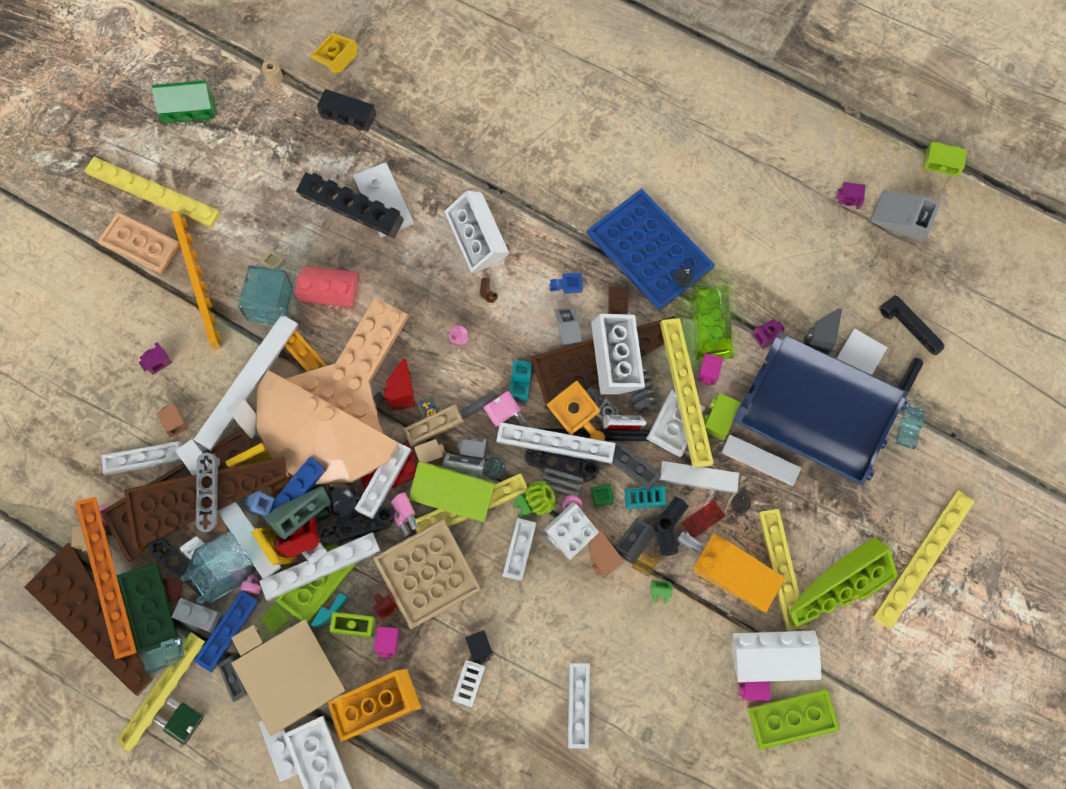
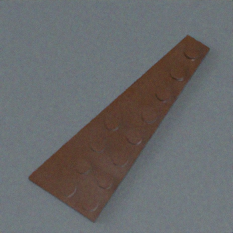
(564, 366)
(171, 504)
(117, 515)
(74, 601)

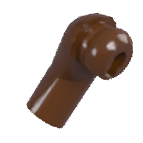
(486, 293)

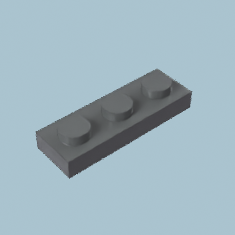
(635, 467)

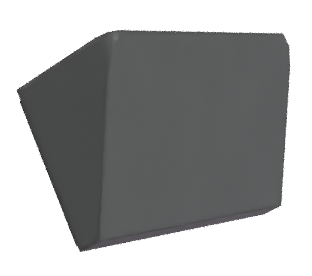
(635, 540)
(231, 678)

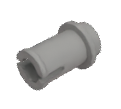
(689, 542)

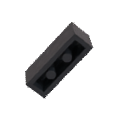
(346, 110)

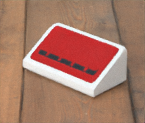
(623, 422)

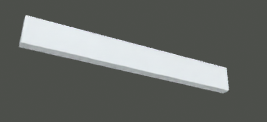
(246, 381)
(232, 516)

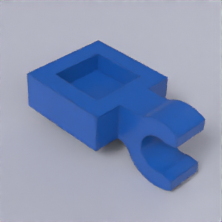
(569, 283)

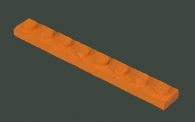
(105, 578)

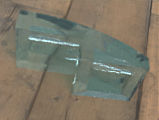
(910, 426)
(162, 657)

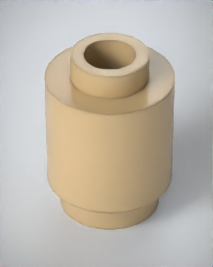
(272, 73)

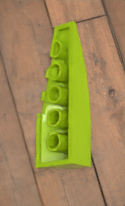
(848, 579)

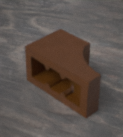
(618, 300)

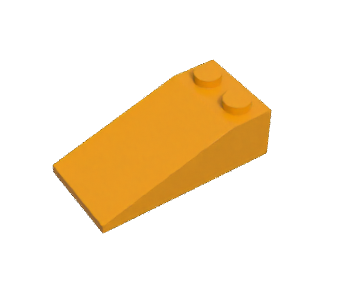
(738, 573)
(374, 704)

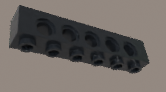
(389, 225)

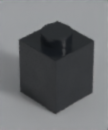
(479, 647)

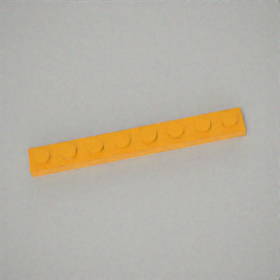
(199, 287)

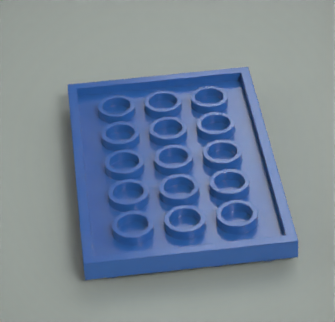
(649, 248)

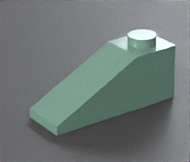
(297, 512)

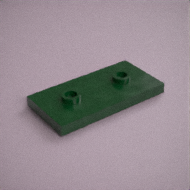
(147, 607)

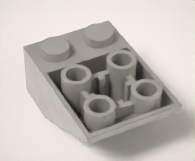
(906, 214)

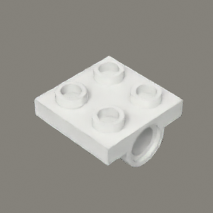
(571, 531)

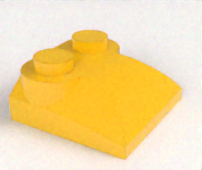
(335, 52)

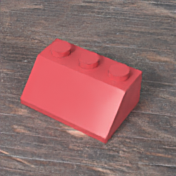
(327, 286)

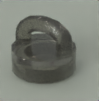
(683, 277)
(741, 503)

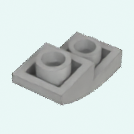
(605, 406)

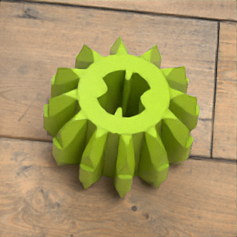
(540, 498)

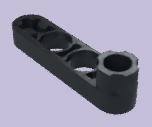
(897, 308)
(562, 461)
(357, 531)
(177, 570)

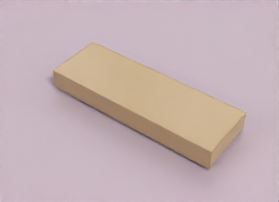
(433, 425)

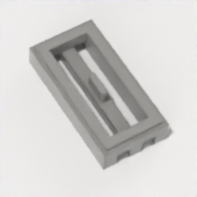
(565, 476)

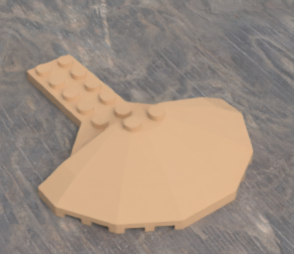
(332, 408)

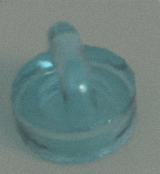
(494, 467)

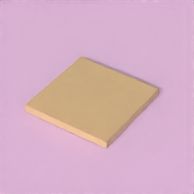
(427, 574)
(288, 677)

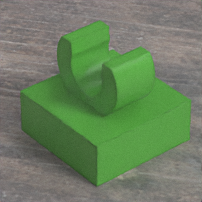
(523, 503)
(661, 588)

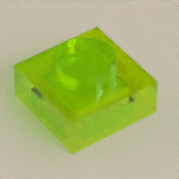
(275, 618)

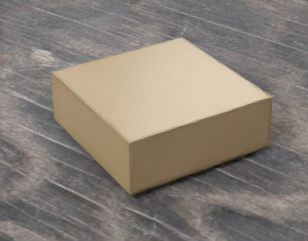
(272, 260)

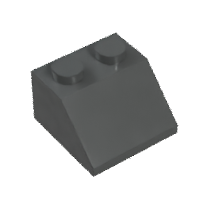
(824, 332)

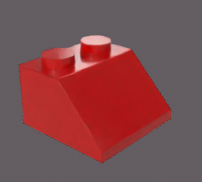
(399, 388)

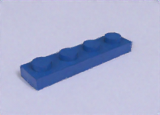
(300, 483)
(227, 628)

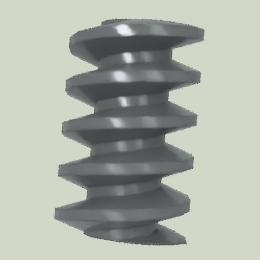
(641, 397)

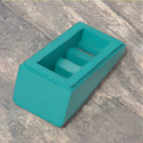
(653, 504)

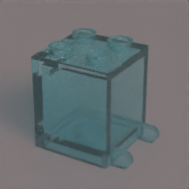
(265, 294)
(218, 567)

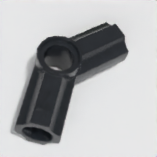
(667, 537)

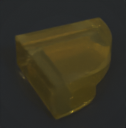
(645, 565)

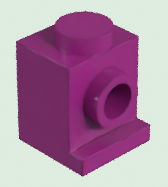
(851, 194)
(764, 336)
(154, 359)

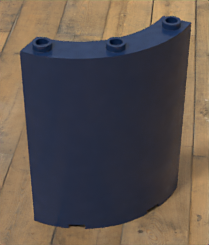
(821, 408)

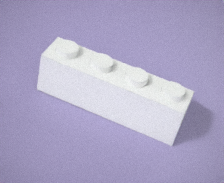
(476, 231)
(617, 353)
(776, 656)

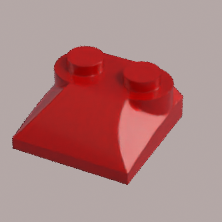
(301, 540)

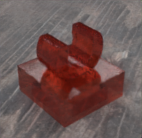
(384, 606)

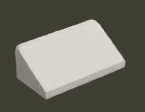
(244, 416)

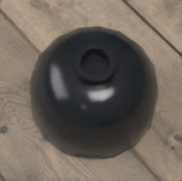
(343, 500)

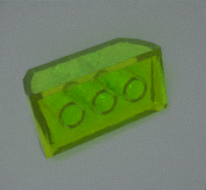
(712, 321)

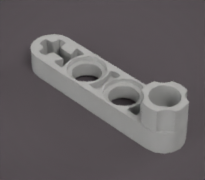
(203, 492)

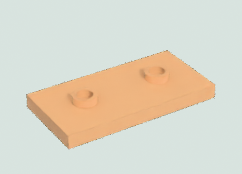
(139, 243)

